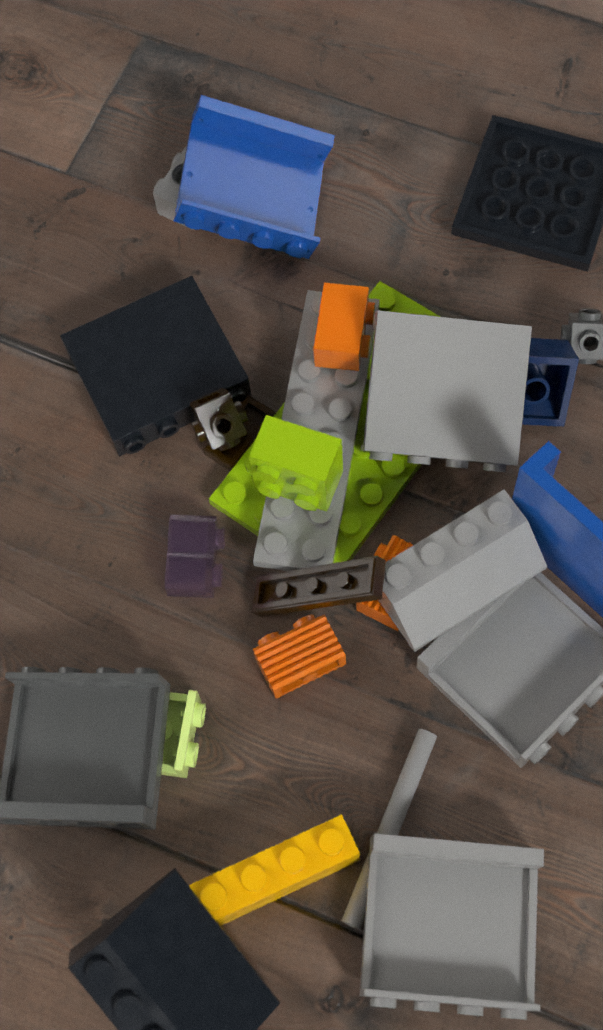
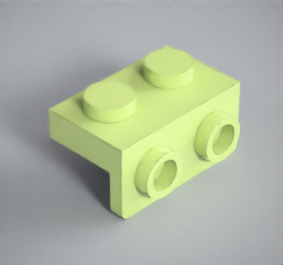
(183, 717)

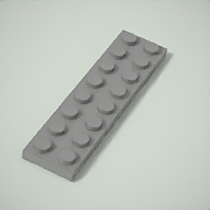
(330, 404)

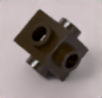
(210, 410)

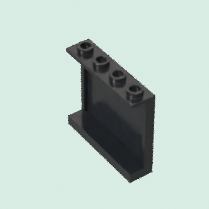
(152, 362)

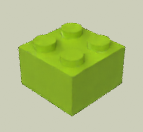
(296, 464)

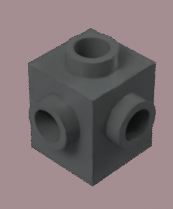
(585, 334)

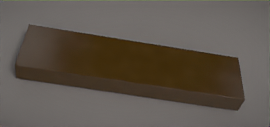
(319, 586)

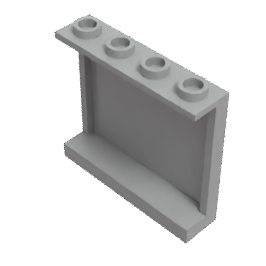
(446, 390)
(520, 667)
(450, 925)

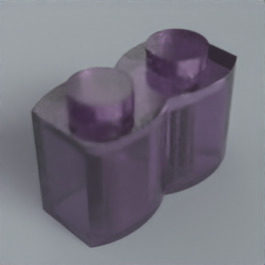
(193, 555)

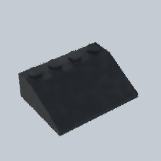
(170, 966)

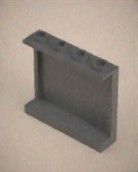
(84, 748)

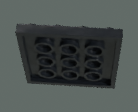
(535, 194)

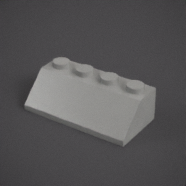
(460, 570)

